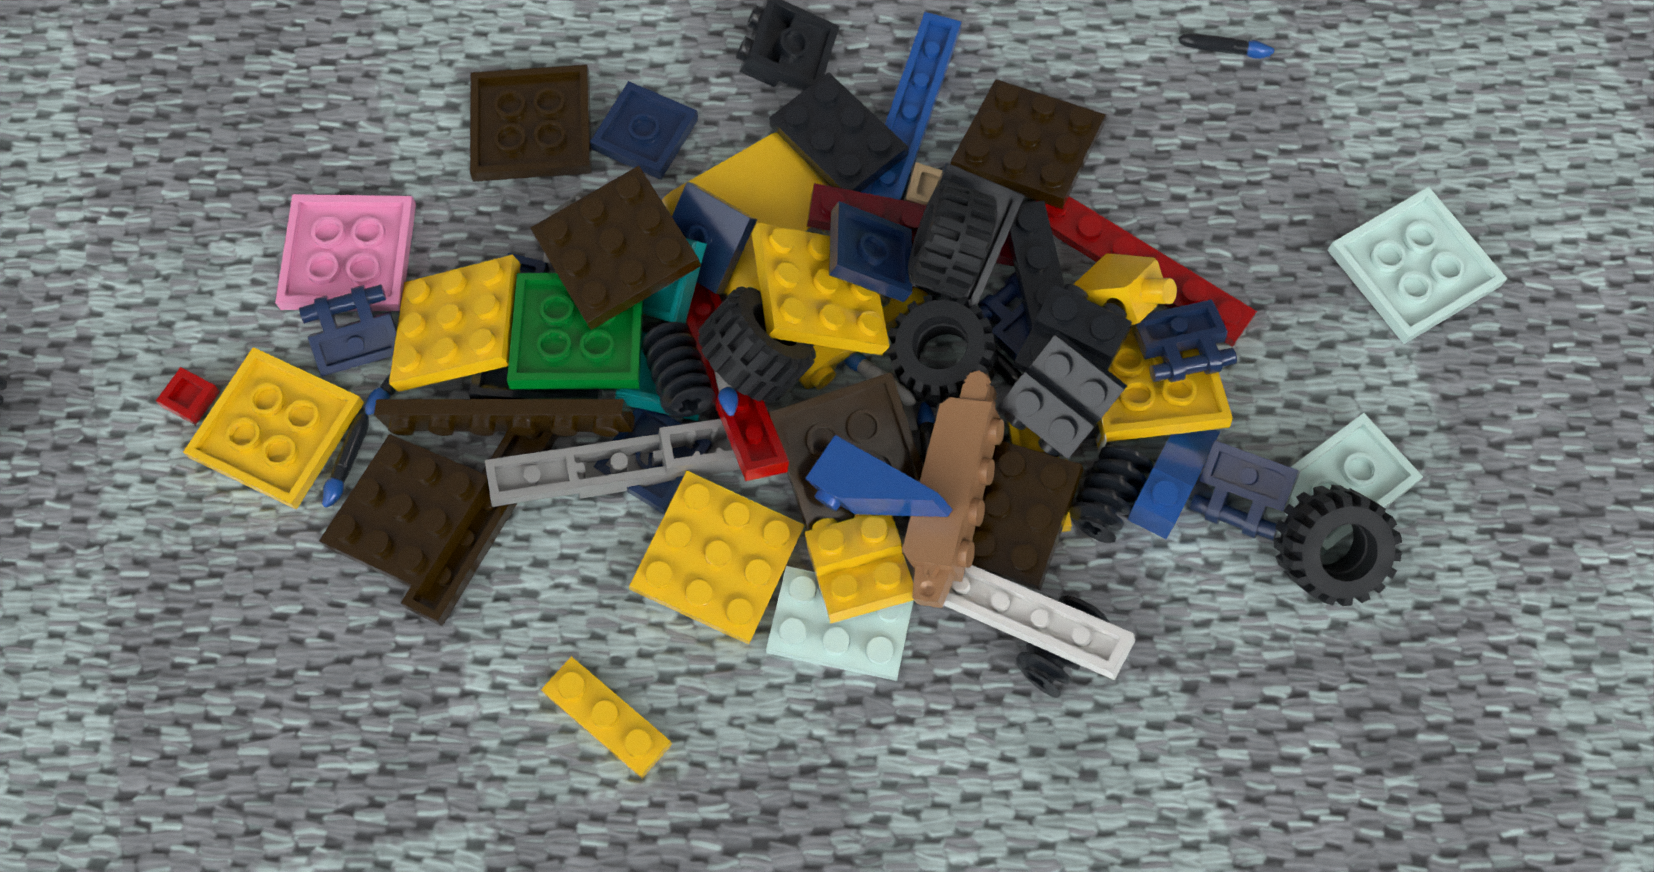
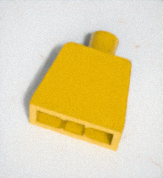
(1128, 282)

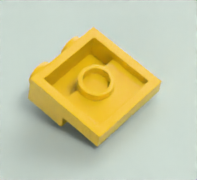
(859, 565)

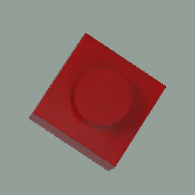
(188, 396)

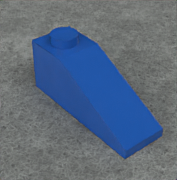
(1172, 481)
(869, 486)

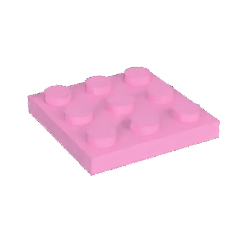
(344, 245)

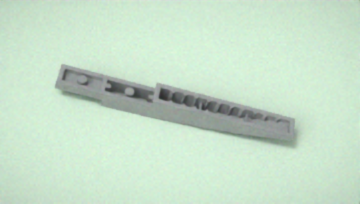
(572, 470)

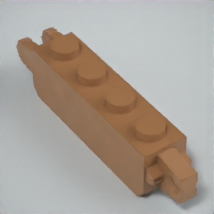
(958, 469)

